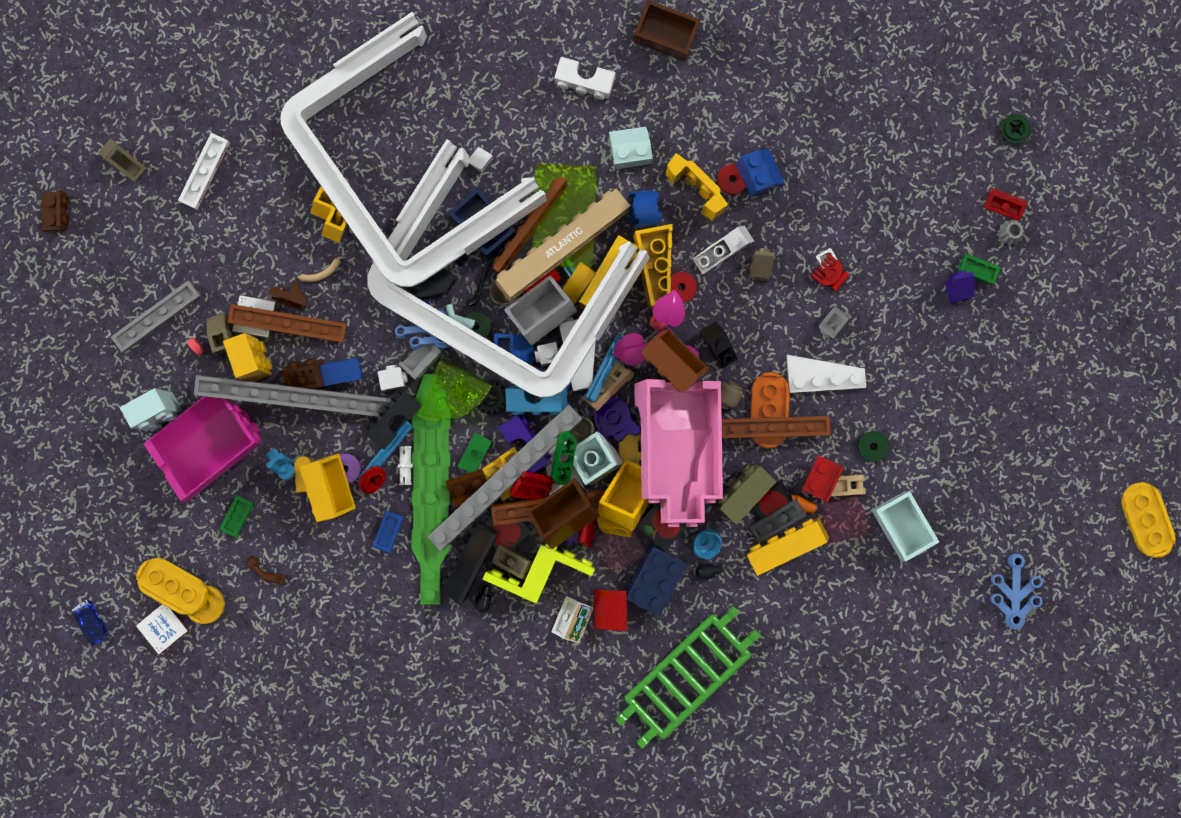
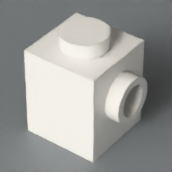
(546, 353)
(392, 378)

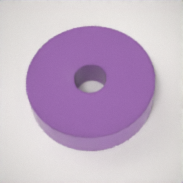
(353, 465)

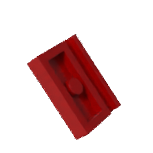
(822, 478)
(532, 486)

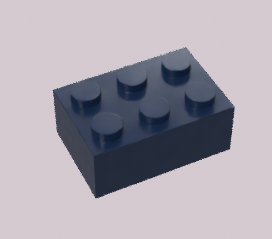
(470, 206)
(654, 580)

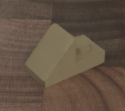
(512, 561)

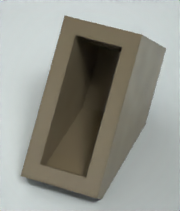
(122, 160)

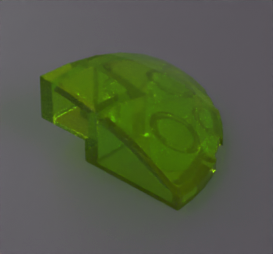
(452, 393)

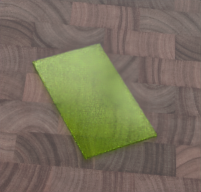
(574, 200)

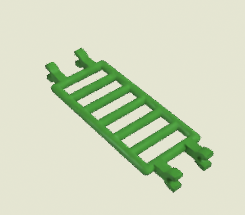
(671, 659)

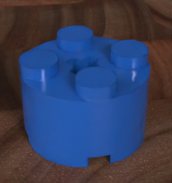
(644, 209)

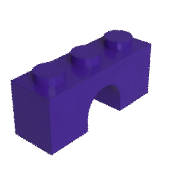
(517, 429)

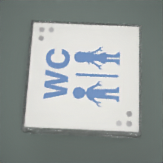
(254, 303)

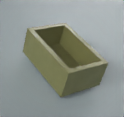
(744, 492)

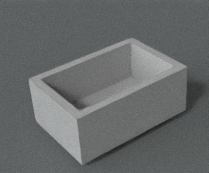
(540, 310)

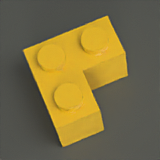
(325, 209)

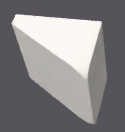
(480, 159)

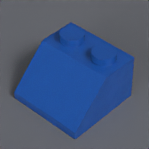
(759, 172)

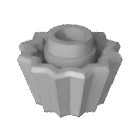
(1011, 232)

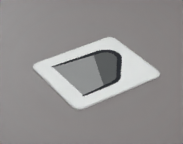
(820, 257)

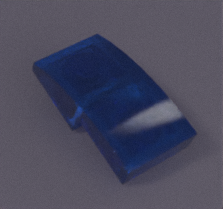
(89, 623)

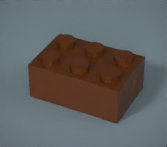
(666, 30)
(563, 513)

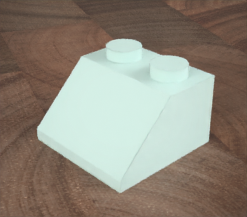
(630, 147)
(595, 459)

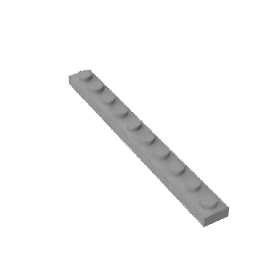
(288, 395)
(504, 478)

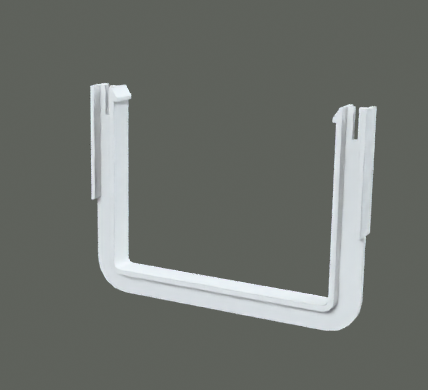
(347, 75)
(588, 328)

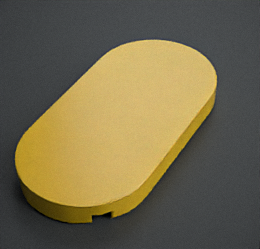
(1148, 520)
(172, 586)

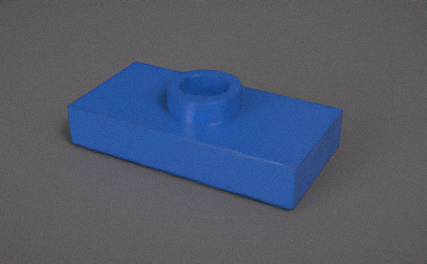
(388, 531)

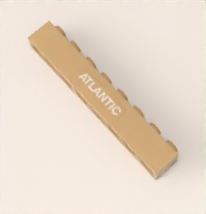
(562, 245)

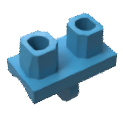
(280, 464)

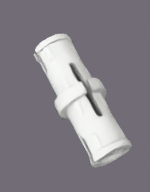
(405, 465)

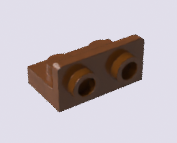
(55, 211)
(303, 374)
(465, 486)

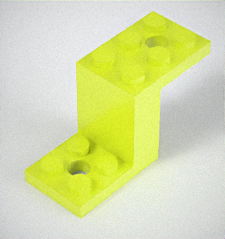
(538, 572)

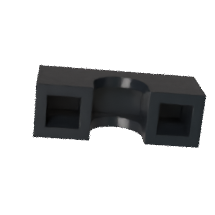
(401, 404)

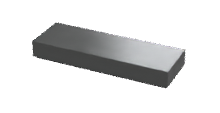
(777, 520)

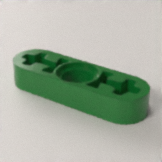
(559, 452)

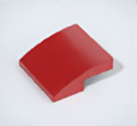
(610, 610)

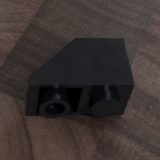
(436, 285)
(719, 344)

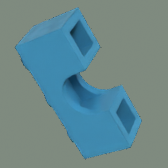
(522, 401)

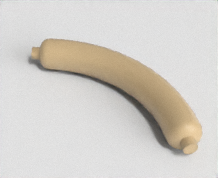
(322, 275)

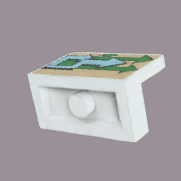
(572, 620)

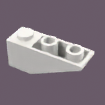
(723, 249)

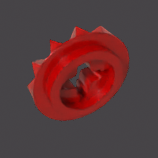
(378, 476)

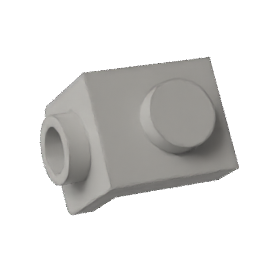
(833, 322)

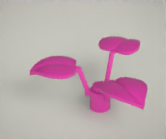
(666, 310)

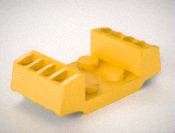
(695, 176)

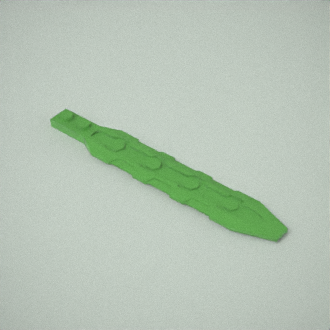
(429, 495)

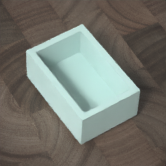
(151, 410)
(905, 526)

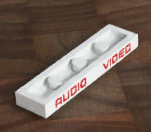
(204, 171)

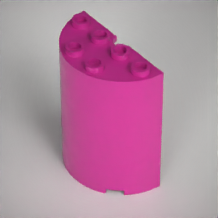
(203, 444)

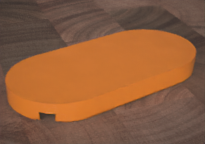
(769, 401)

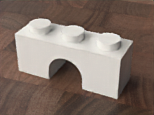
(599, 85)

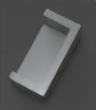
(420, 360)

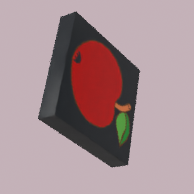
(773, 500)
(657, 531)
(510, 534)

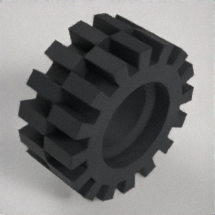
(500, 405)

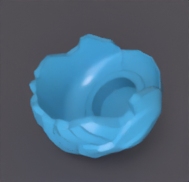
(707, 544)

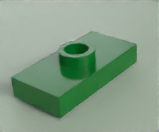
(982, 270)
(475, 453)
(236, 516)

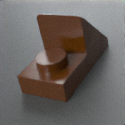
(293, 299)

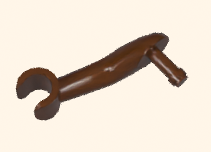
(276, 578)

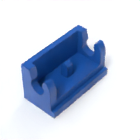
(341, 371)

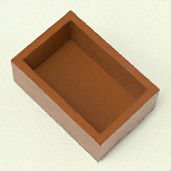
(674, 360)

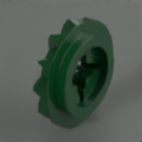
(1014, 120)

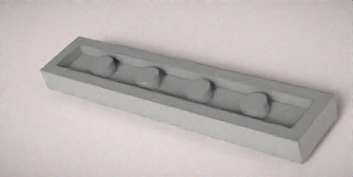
(155, 316)

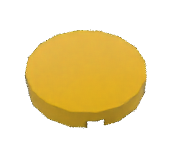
(213, 607)

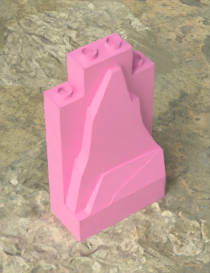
(680, 448)

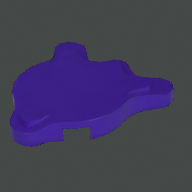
(615, 420)

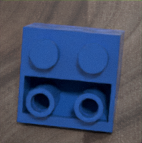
(516, 345)

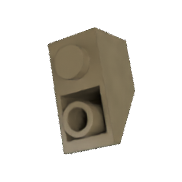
(761, 265)
(217, 332)

